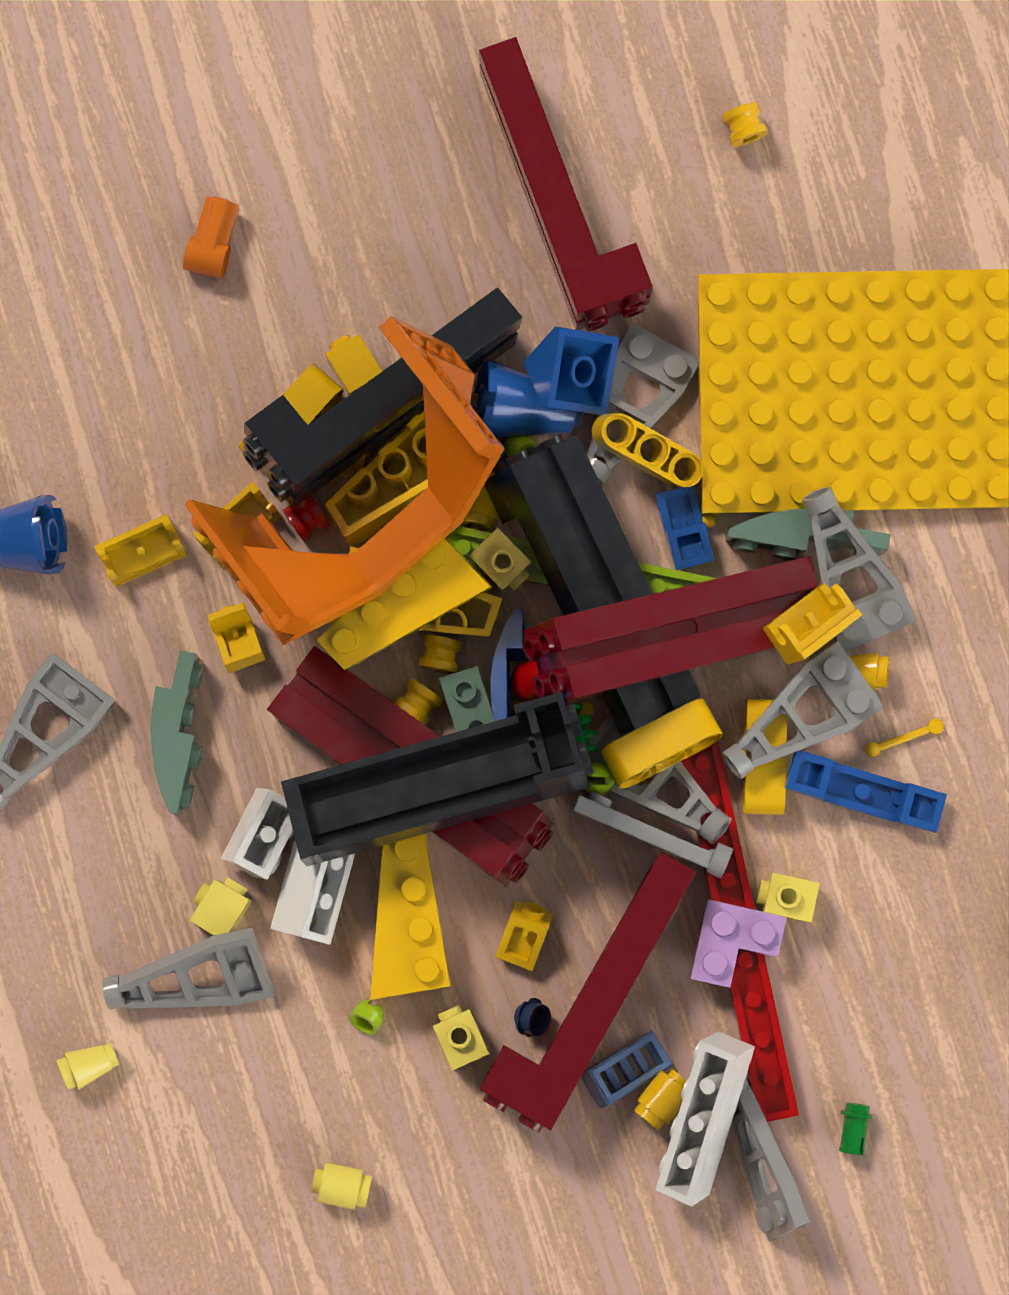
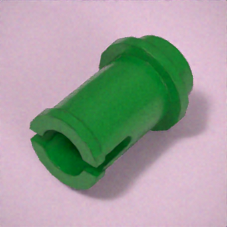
(854, 1128)

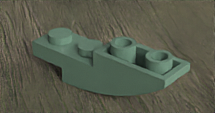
(789, 534)
(173, 750)

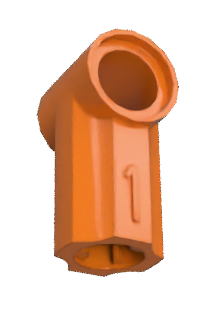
(209, 248)

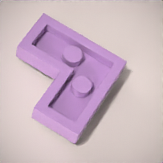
(725, 931)

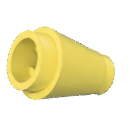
(86, 1065)

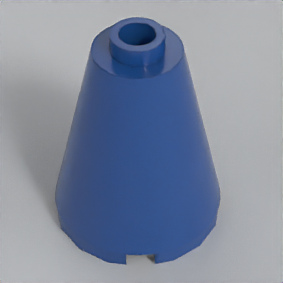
(512, 407)
(33, 536)

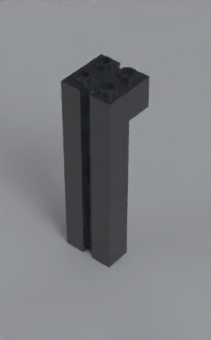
(307, 457)
(582, 555)
(439, 782)

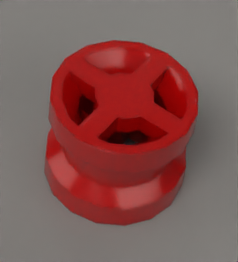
(306, 518)

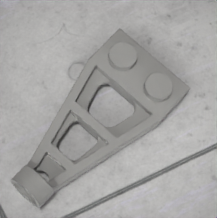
(656, 361)
(881, 611)
(842, 687)
(74, 695)
(645, 795)
(598, 809)
(239, 961)
(777, 1211)

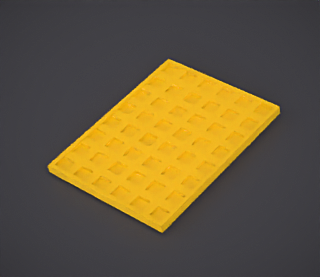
(856, 387)

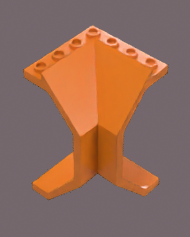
(308, 589)

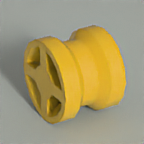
(744, 124)
(440, 654)
(418, 701)

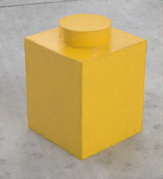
(352, 362)

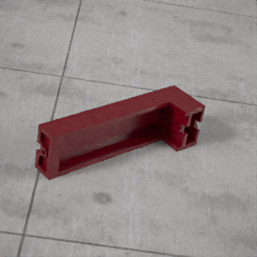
(590, 283)
(664, 631)
(356, 721)
(544, 1089)

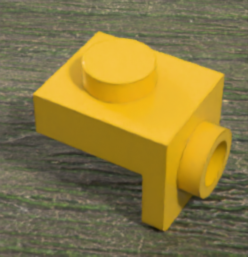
(236, 637)

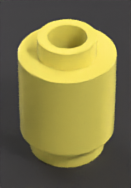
(341, 1186)

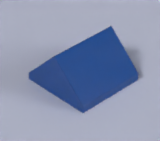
(574, 370)

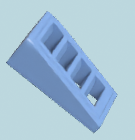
(597, 1086)

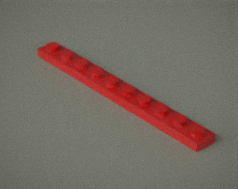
(750, 982)

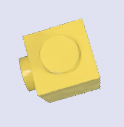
(502, 561)
(788, 897)
(220, 906)
(460, 1037)

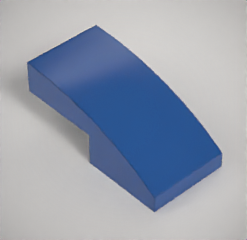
(684, 527)

